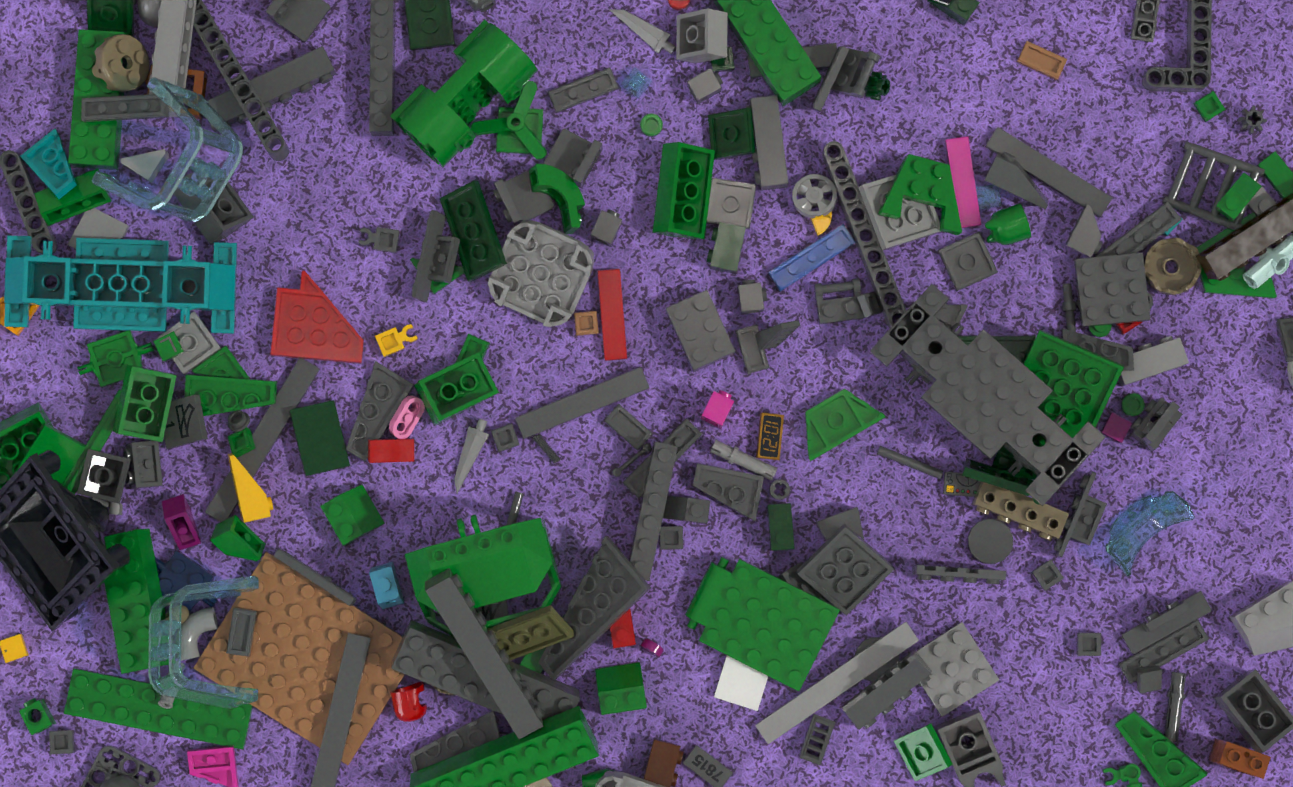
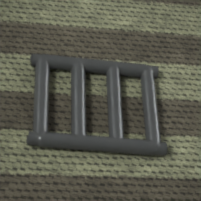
(1212, 156)

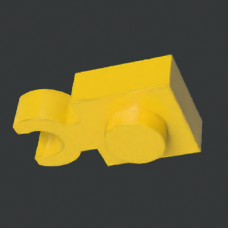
(392, 341)

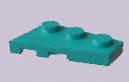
(51, 164)

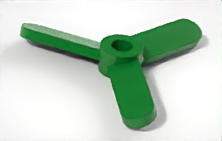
(522, 130)

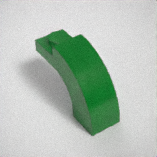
(563, 190)

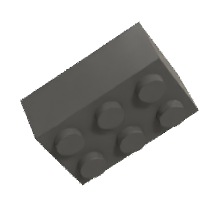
(700, 331)
(1255, 711)

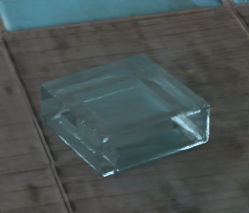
(988, 197)

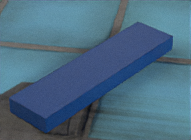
(811, 257)

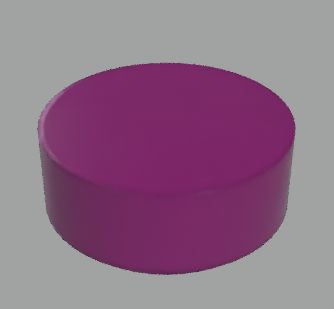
(652, 647)

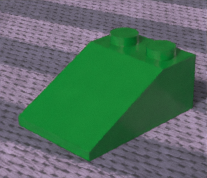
(456, 388)

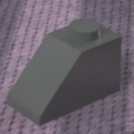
(1085, 234)
(687, 509)

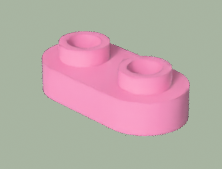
(407, 417)

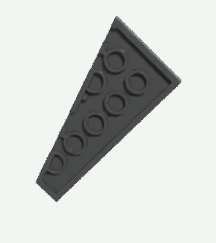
(599, 601)

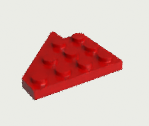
(312, 326)

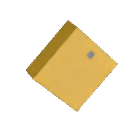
(13, 648)

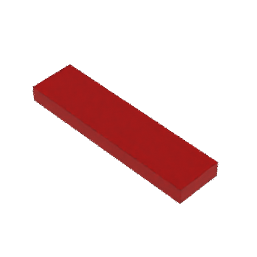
(612, 315)

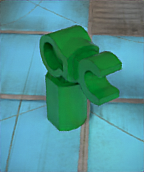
(1128, 772)

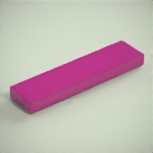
(963, 181)

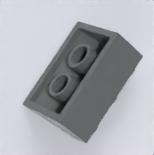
(224, 218)

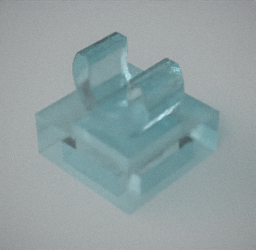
(636, 83)

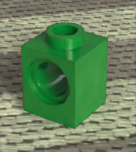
(46, 719)

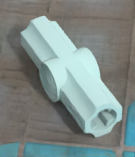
(1272, 261)

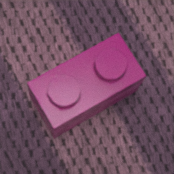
(718, 408)

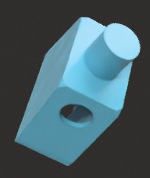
(386, 585)

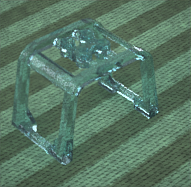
(229, 142)
(166, 644)

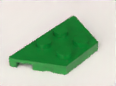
(837, 421)

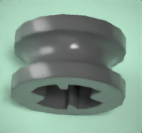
(772, 488)

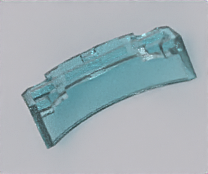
(1141, 523)

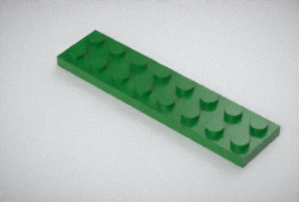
(136, 706)

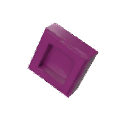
(1116, 427)

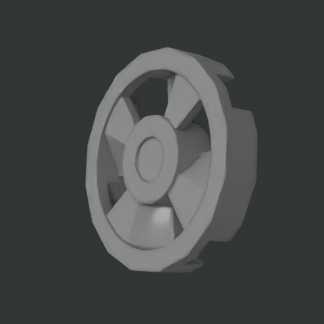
(814, 196)

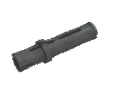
(1175, 703)

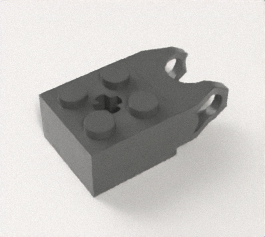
(971, 758)

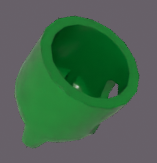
(1008, 226)

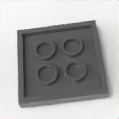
(1112, 289)
(845, 569)

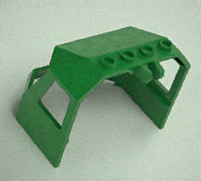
(490, 565)

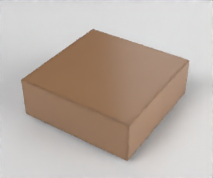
(586, 323)

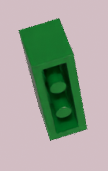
(78, 200)

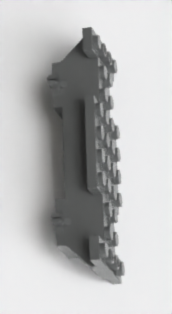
(986, 395)

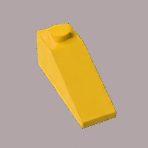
(250, 497)

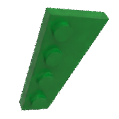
(230, 394)
(1160, 756)

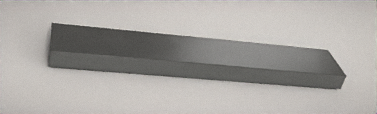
(1050, 172)
(582, 403)

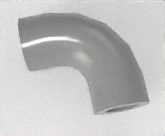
(193, 627)

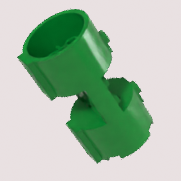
(490, 68)

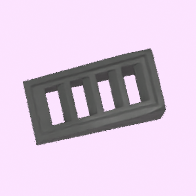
(776, 334)
(806, 756)

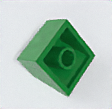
(352, 515)
(620, 688)

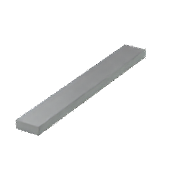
(837, 682)

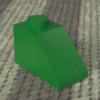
(1238, 197)
(237, 539)

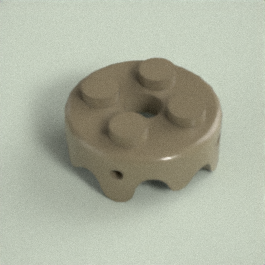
(109, 65)
(1182, 255)

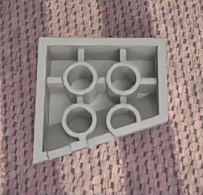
(1268, 621)

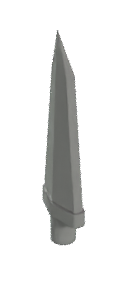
(649, 33)
(473, 444)

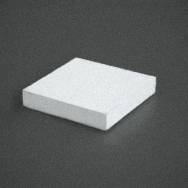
(740, 684)

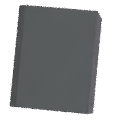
(104, 476)

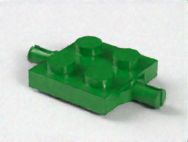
(111, 357)

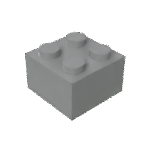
(701, 36)

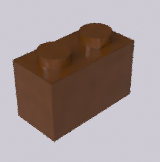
(663, 762)

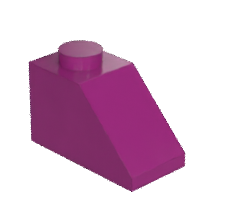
(181, 522)

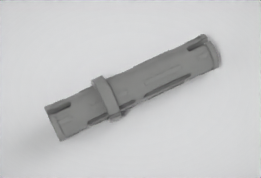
(740, 458)

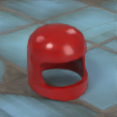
(407, 704)

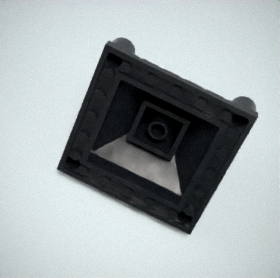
(54, 540)

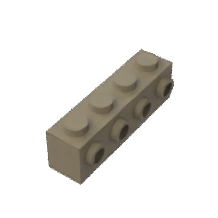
(1021, 510)

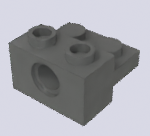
(1151, 433)

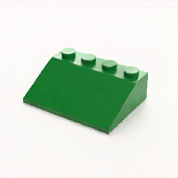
(17, 436)

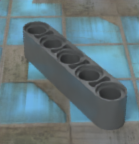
(20, 194)

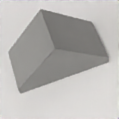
(146, 164)

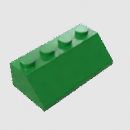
(683, 191)

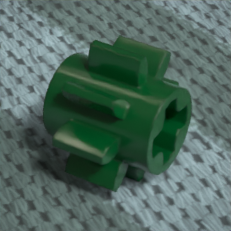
(877, 86)

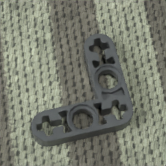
(109, 767)

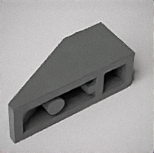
(1010, 176)

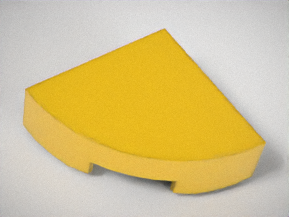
(821, 223)

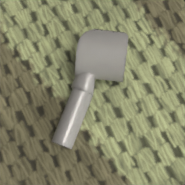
(114, 508)

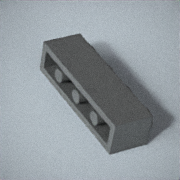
(768, 143)

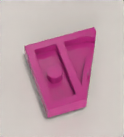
(214, 764)

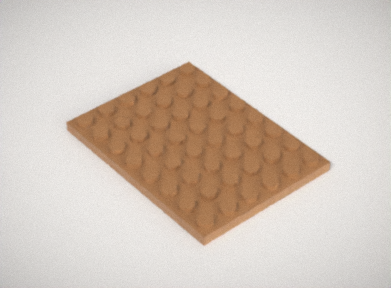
(300, 653)

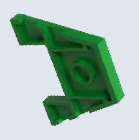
(925, 183)
(1234, 283)

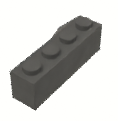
(887, 689)

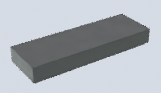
(829, 78)
(583, 90)

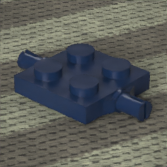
(181, 572)

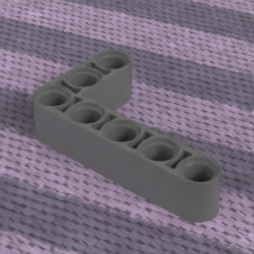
(1193, 47)

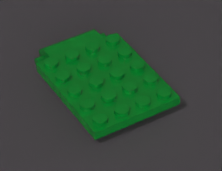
(1078, 381)
(761, 620)

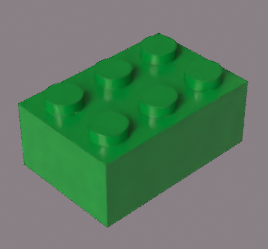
(144, 403)

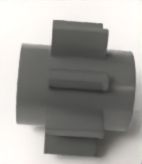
(1247, 124)

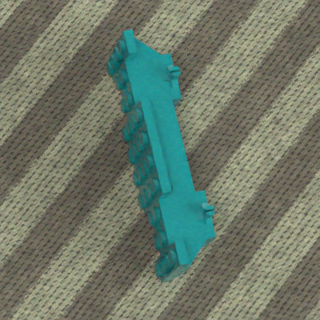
(120, 284)

